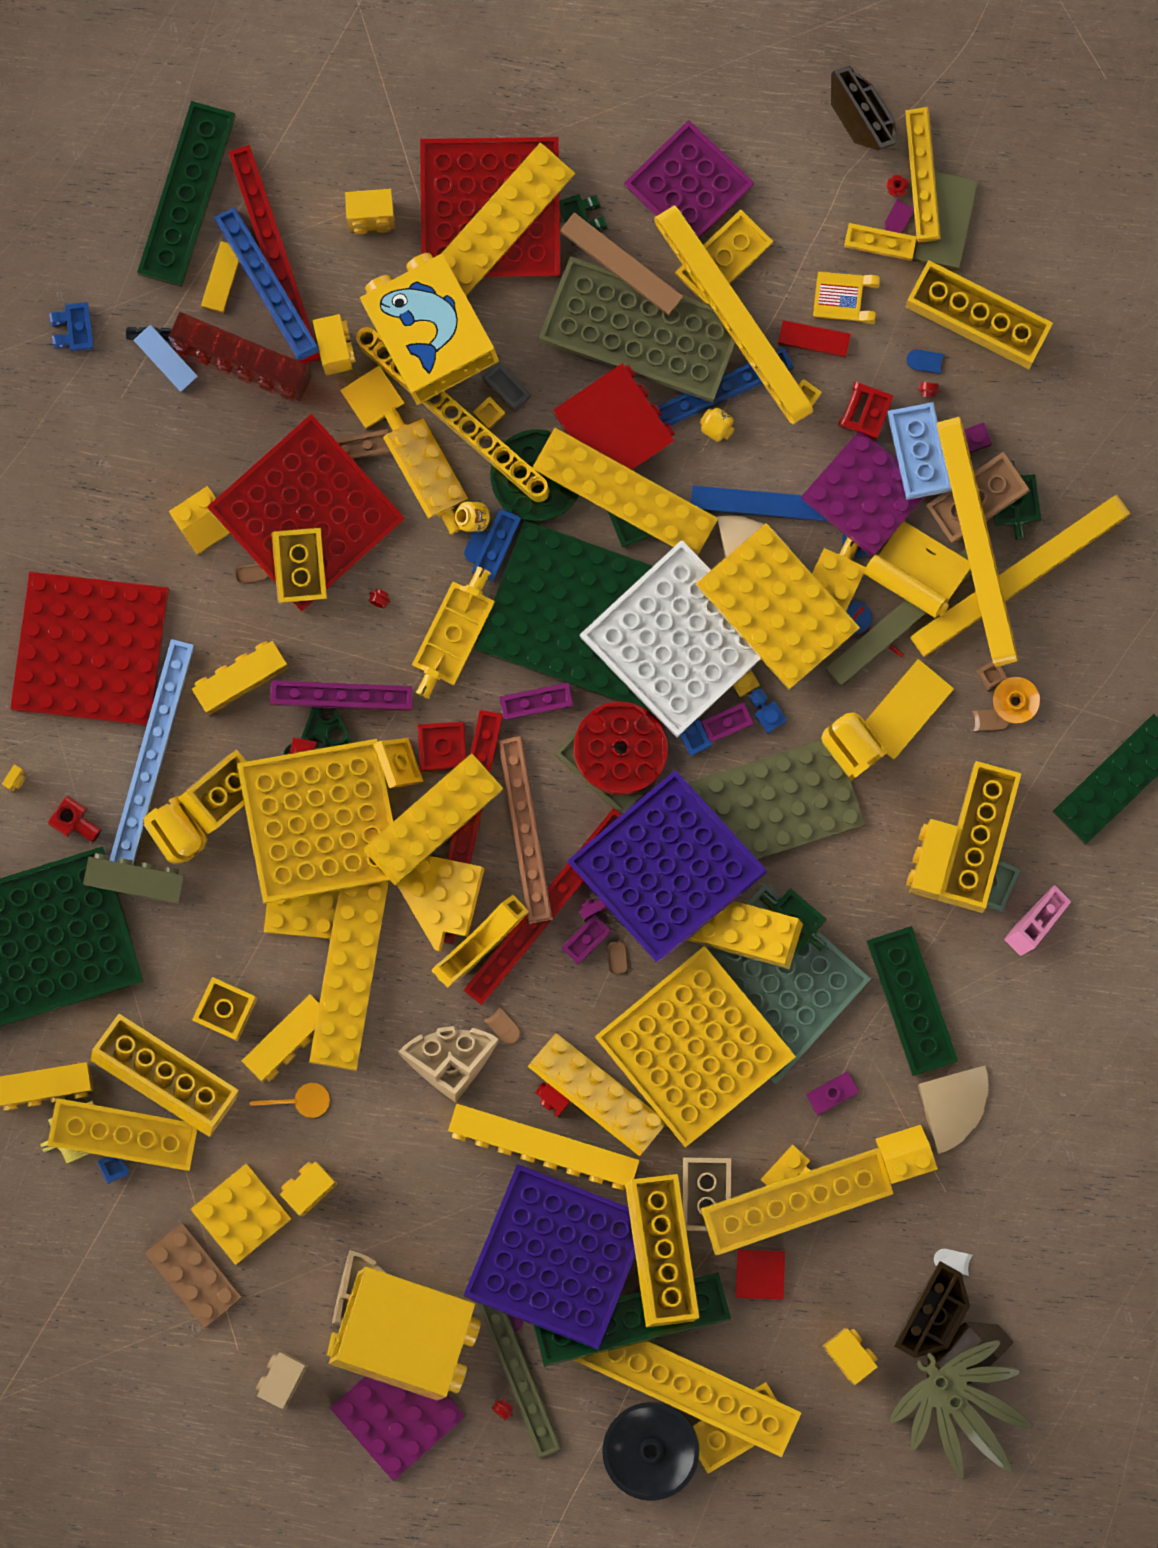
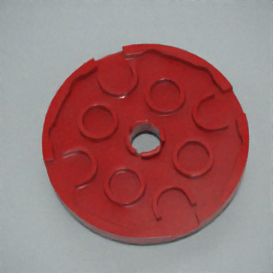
(603, 765)

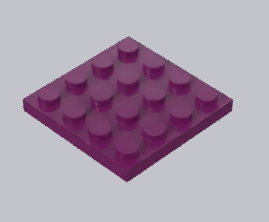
(691, 176)
(862, 494)
(394, 1422)

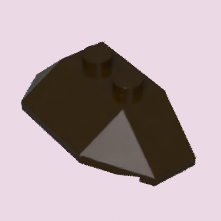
(861, 110)
(935, 1313)
(970, 1335)

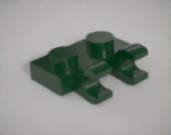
(576, 205)

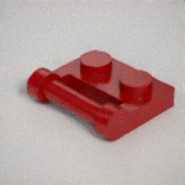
(873, 412)

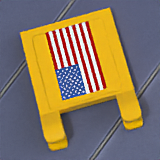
(840, 296)

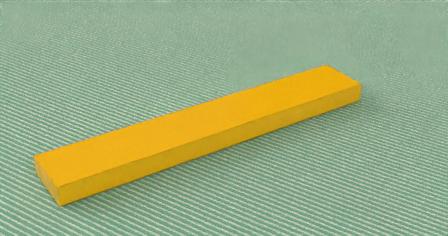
(923, 175)

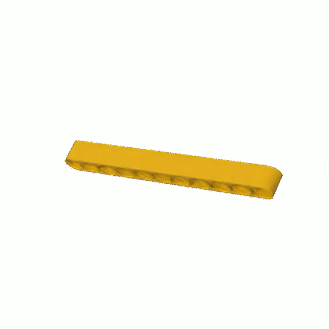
(733, 315)
(459, 423)
(977, 542)
(1024, 573)

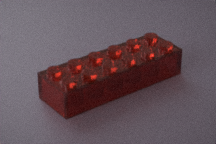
(239, 357)

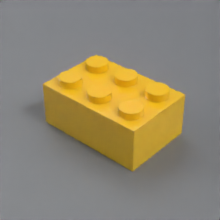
(299, 565)
(215, 794)
(931, 859)

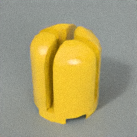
(853, 744)
(175, 832)

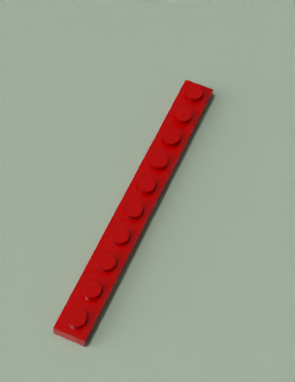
(266, 230)
(483, 749)
(525, 934)

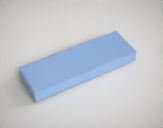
(165, 358)

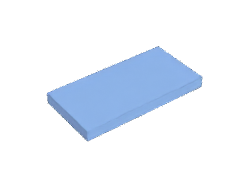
(919, 451)

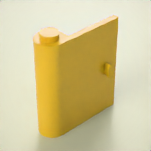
(918, 569)

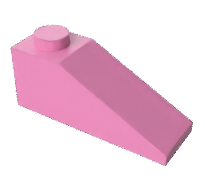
(1037, 921)

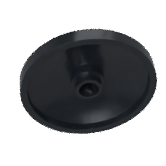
(651, 1451)

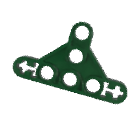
(321, 729)

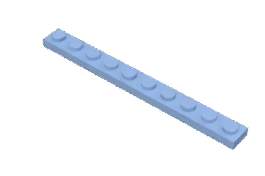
(152, 751)

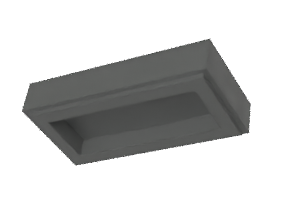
(506, 386)

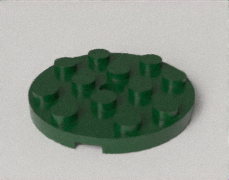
(513, 500)

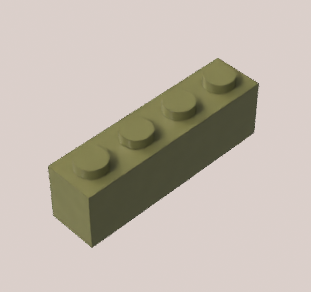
(133, 879)

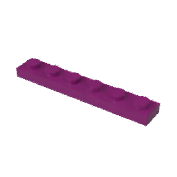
(341, 695)

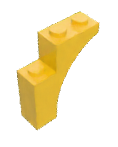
(481, 941)

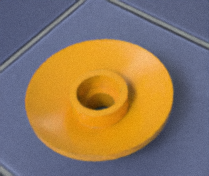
(1016, 688)

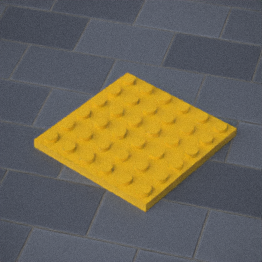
(314, 818)
(695, 1046)

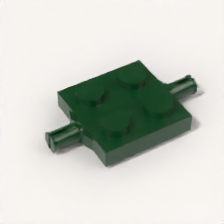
(1021, 511)
(795, 906)

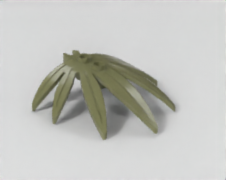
(949, 1393)

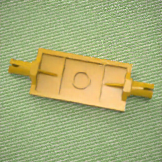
(425, 468)
(839, 573)
(453, 633)

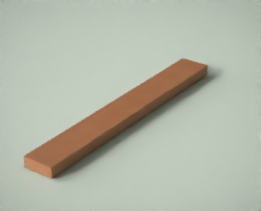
(525, 829)

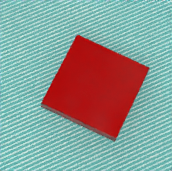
(441, 746)
(760, 1274)

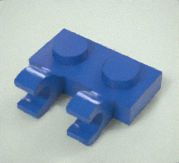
(79, 327)

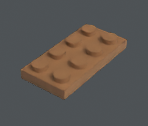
(998, 488)
(193, 1275)

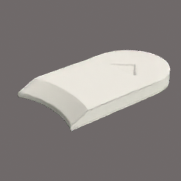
(954, 1259)

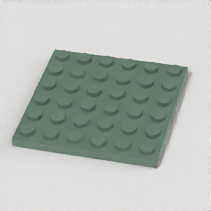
(797, 999)

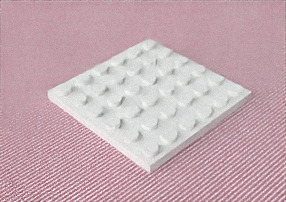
(671, 641)

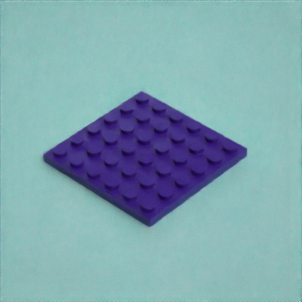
(667, 867)
(555, 1257)

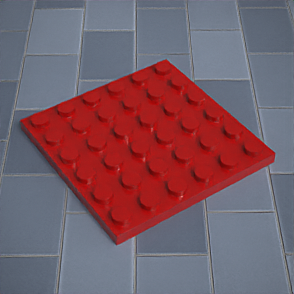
(462, 177)
(307, 485)
(89, 648)

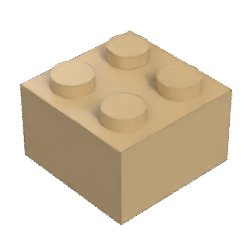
(281, 1380)

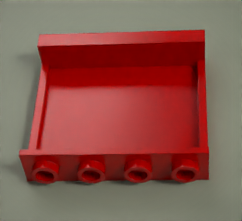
(616, 419)

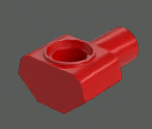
(78, 823)

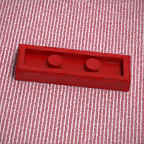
(814, 338)

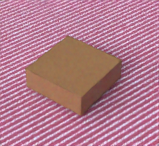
(991, 675)

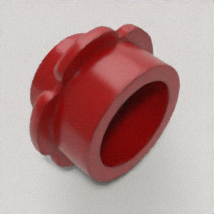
(901, 190)
(929, 389)
(379, 598)
(502, 1409)

